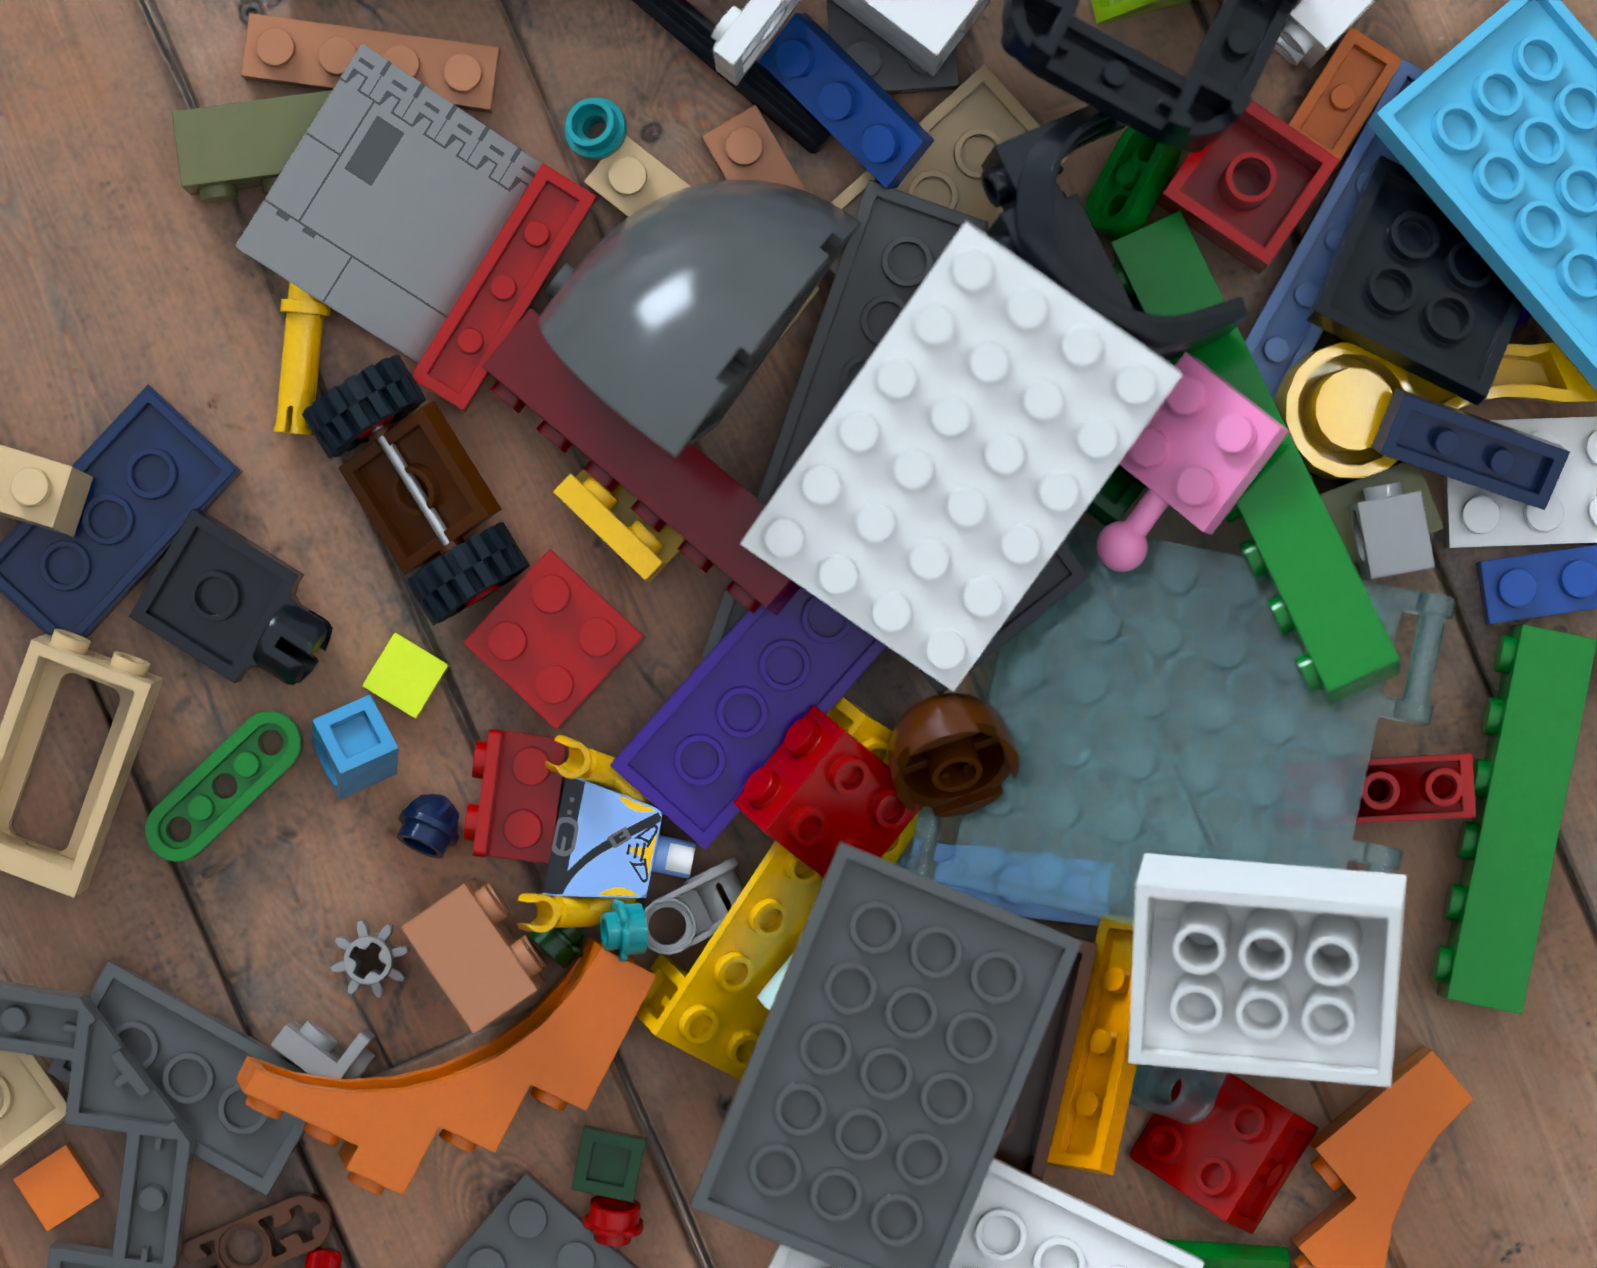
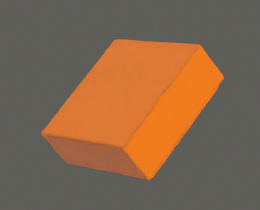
(58, 1187)

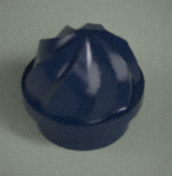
(429, 825)

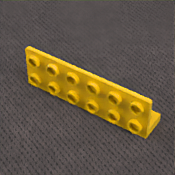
(716, 1004)

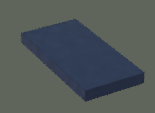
(143, 486)

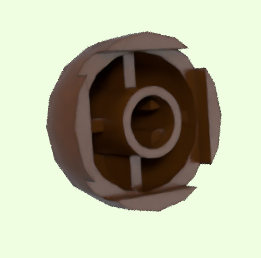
(951, 754)

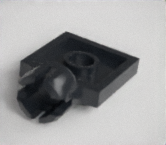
(231, 604)

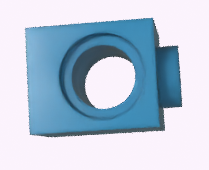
(354, 746)

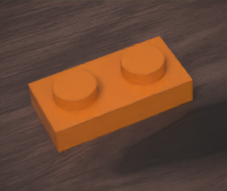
(1345, 92)

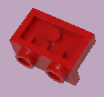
(517, 796)

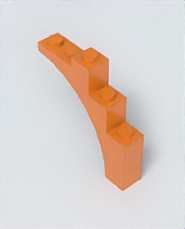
(391, 1120)
(1374, 1155)

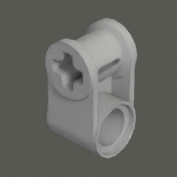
(698, 904)

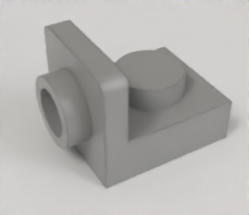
(313, 1051)

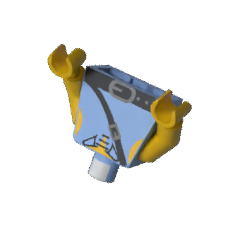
(602, 844)

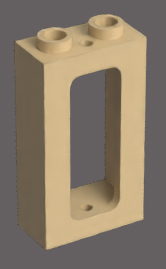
(21, 733)

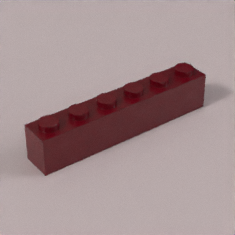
(676, 491)

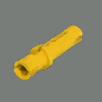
(299, 359)

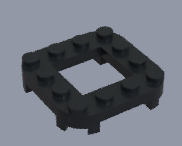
(1137, 89)

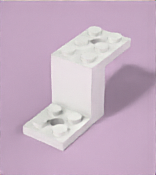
(917, 28)

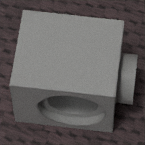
(1390, 532)

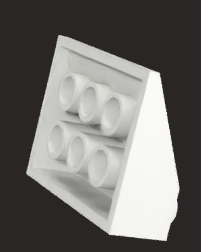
(1266, 969)

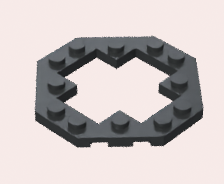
(117, 1095)

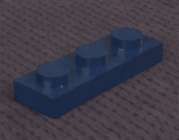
(1470, 449)

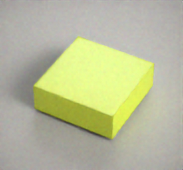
(406, 675)

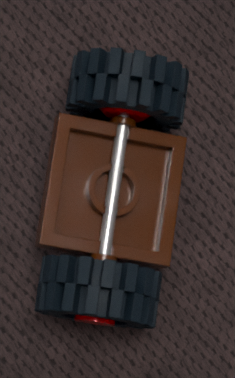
(417, 487)

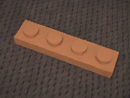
(319, 53)

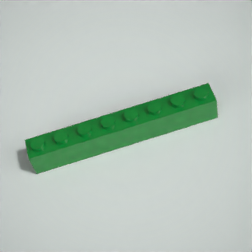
(1280, 509)

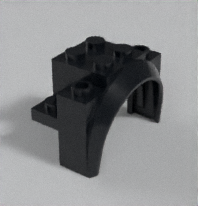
(1061, 243)

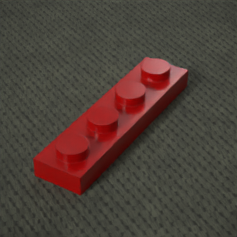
(504, 286)

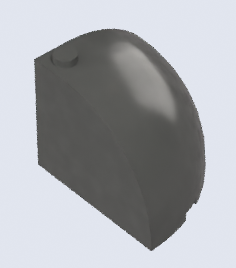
(691, 300)

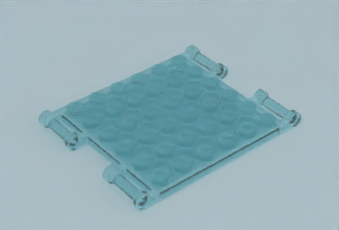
(1175, 726)

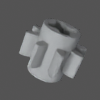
(353, 961)

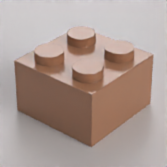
(476, 953)

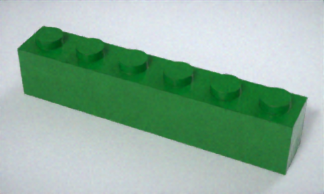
(1517, 817)

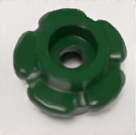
(559, 943)

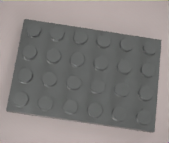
(885, 1069)

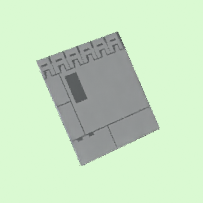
(389, 204)

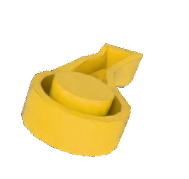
(1342, 393)

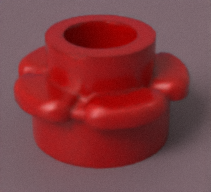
(613, 1221)

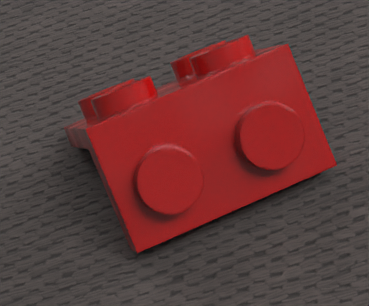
(824, 792)

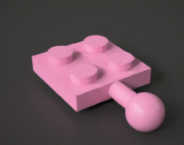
(1191, 456)

